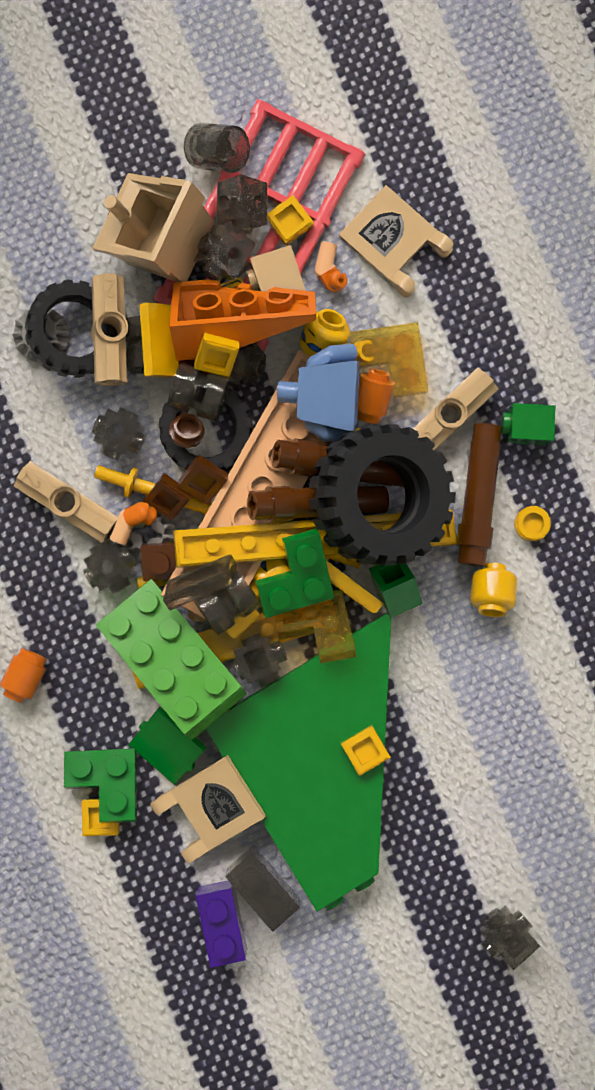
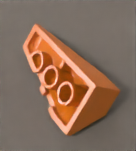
(234, 313)

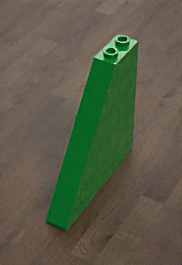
(296, 768)

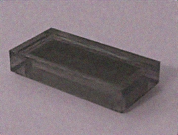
(200, 582)

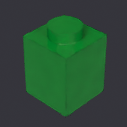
(529, 424)
(396, 588)

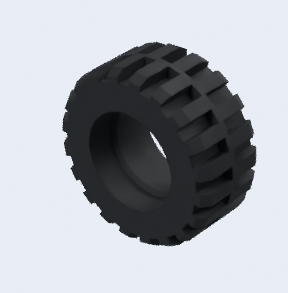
(425, 495)

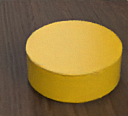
(532, 523)

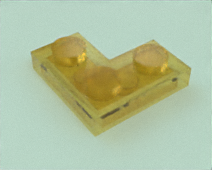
(401, 350)
(328, 624)

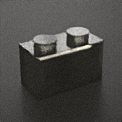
(263, 888)

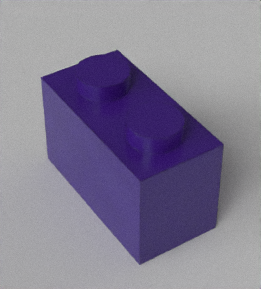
(221, 923)

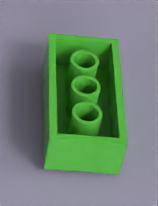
(171, 660)

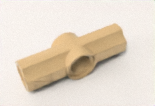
(109, 308)
(464, 399)
(48, 491)

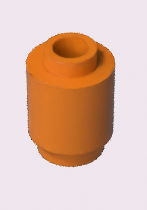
(374, 395)
(23, 675)

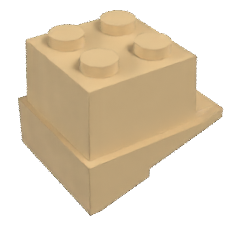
(155, 225)

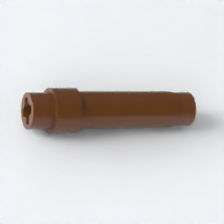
(302, 455)
(289, 503)
(475, 530)

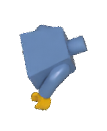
(328, 391)

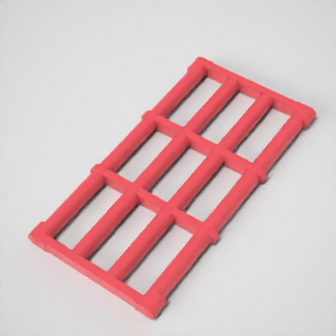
(321, 218)

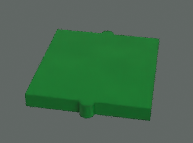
(166, 746)

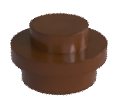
(186, 430)

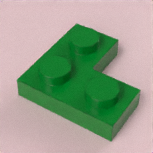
(305, 581)
(114, 775)

